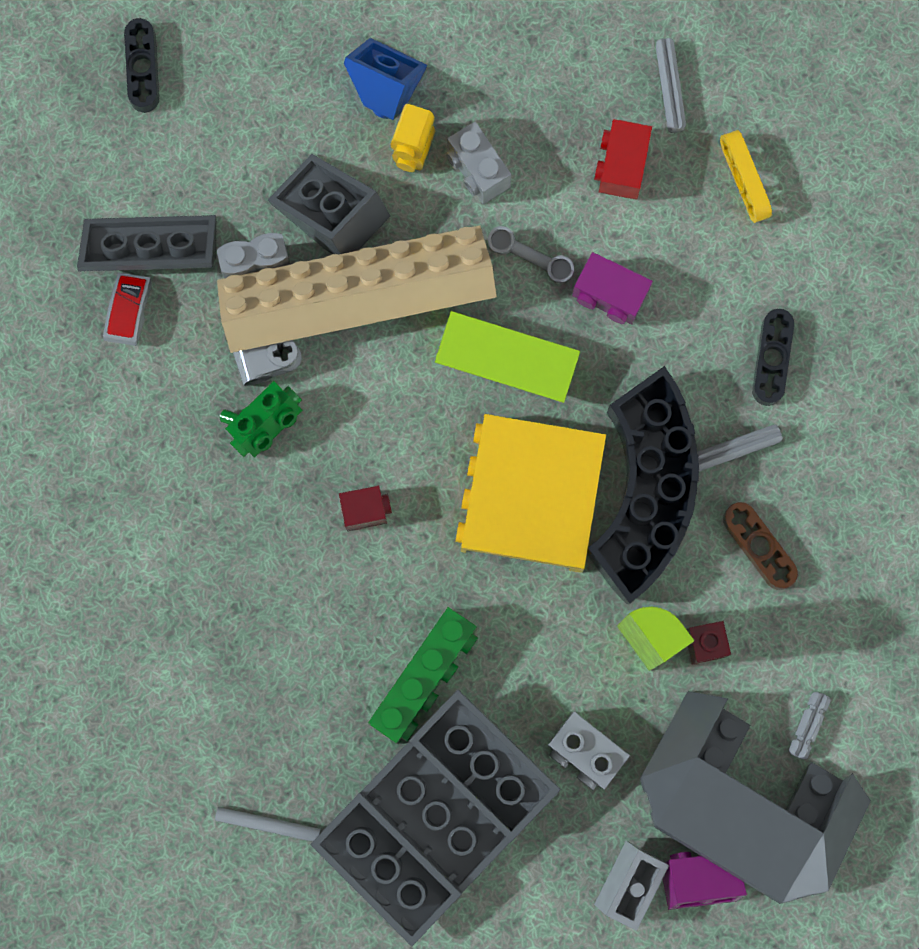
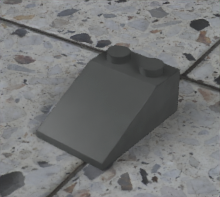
(330, 206)

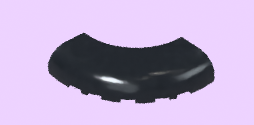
(658, 488)

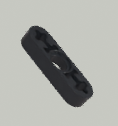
(133, 54)
(786, 335)

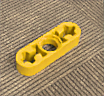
(746, 176)

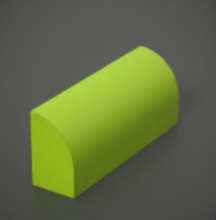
(507, 356)
(654, 635)

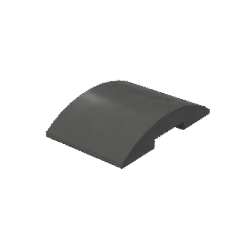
(435, 817)

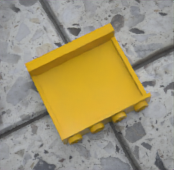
(531, 492)

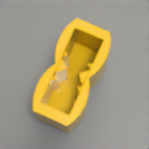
(412, 138)

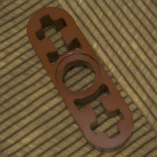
(774, 546)

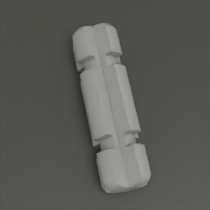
(809, 725)

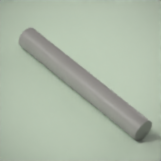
(267, 824)

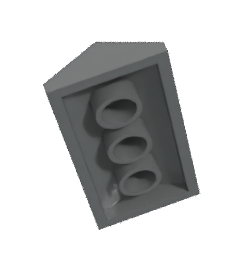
(147, 243)

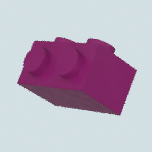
(611, 289)
(699, 883)

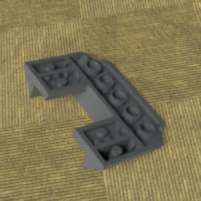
(737, 829)

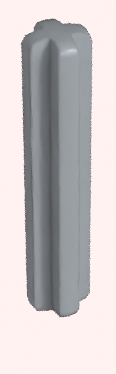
(670, 85)
(739, 447)

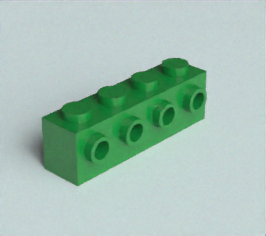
(423, 675)

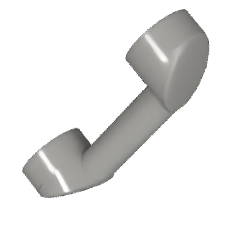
(503, 242)

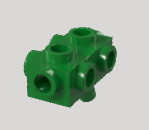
(262, 419)

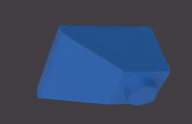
(383, 77)

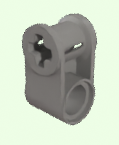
(263, 362)

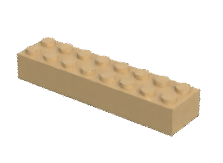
(355, 288)

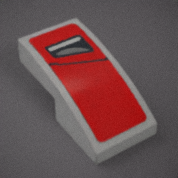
(126, 309)

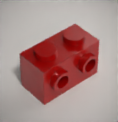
(624, 159)

